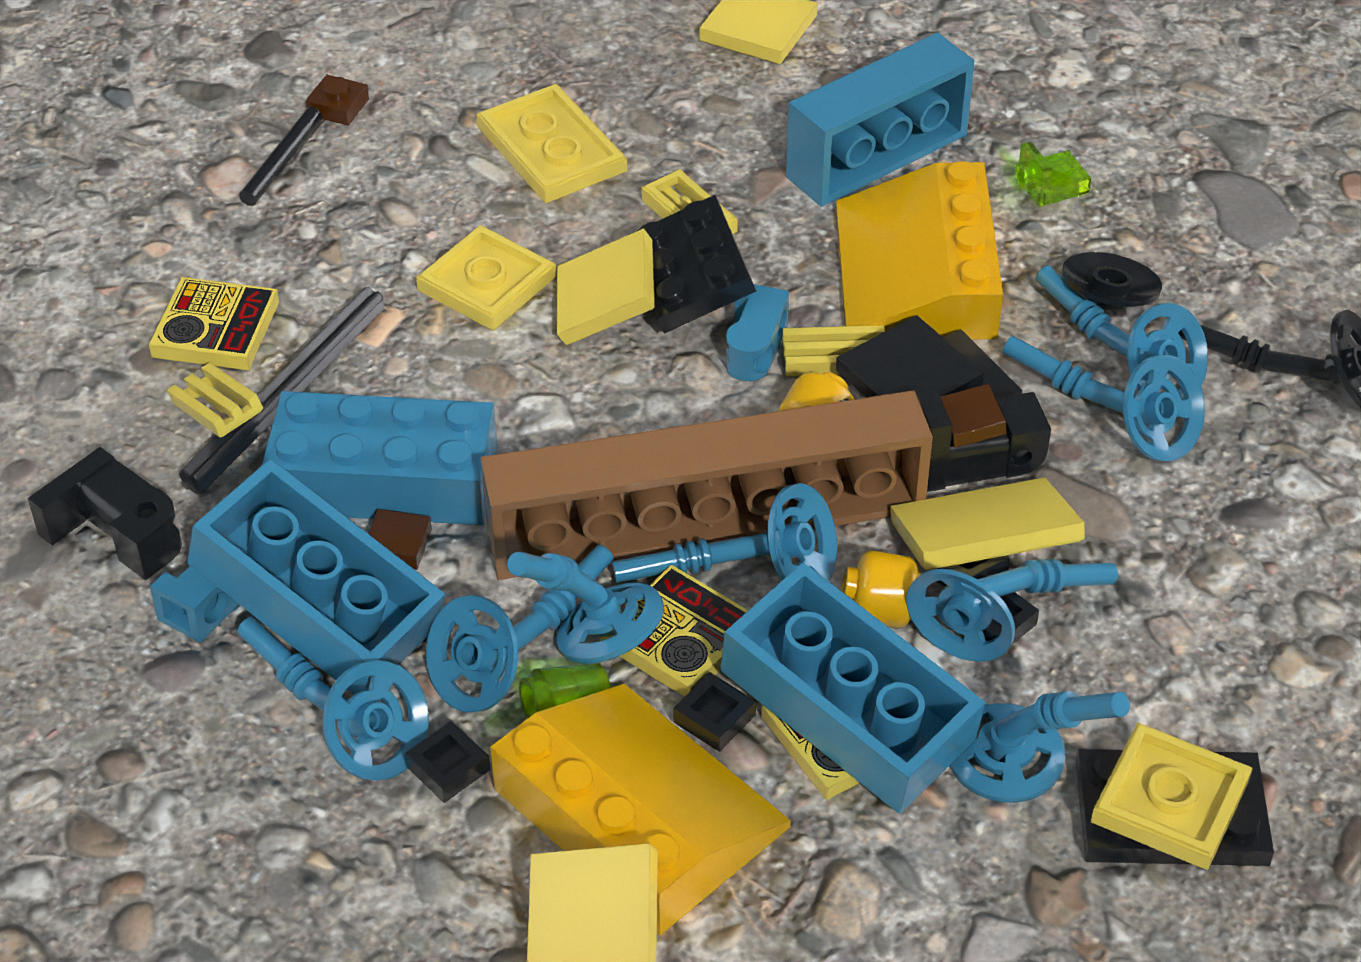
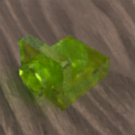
(1050, 177)

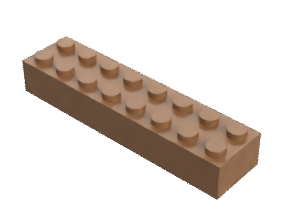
(705, 479)

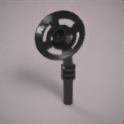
(1340, 366)

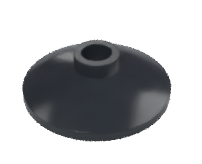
(1111, 280)

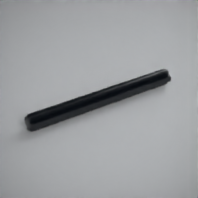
(293, 377)

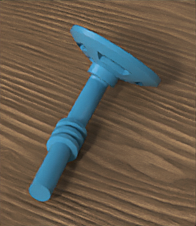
(1137, 345)
(1146, 408)
(780, 542)
(972, 603)
(599, 604)
(482, 651)
(361, 715)
(1012, 749)

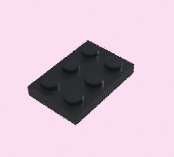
(695, 264)
(1243, 844)

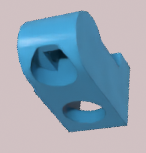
(756, 333)
(190, 603)

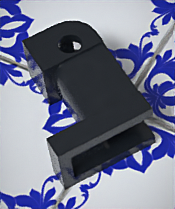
(989, 458)
(116, 503)

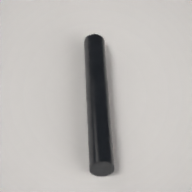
(280, 156)

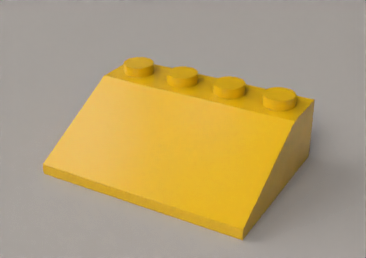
(922, 251)
(625, 776)

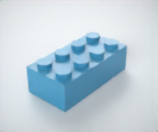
(878, 118)
(387, 453)
(313, 575)
(851, 687)

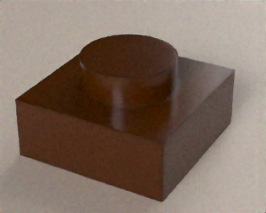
(338, 99)

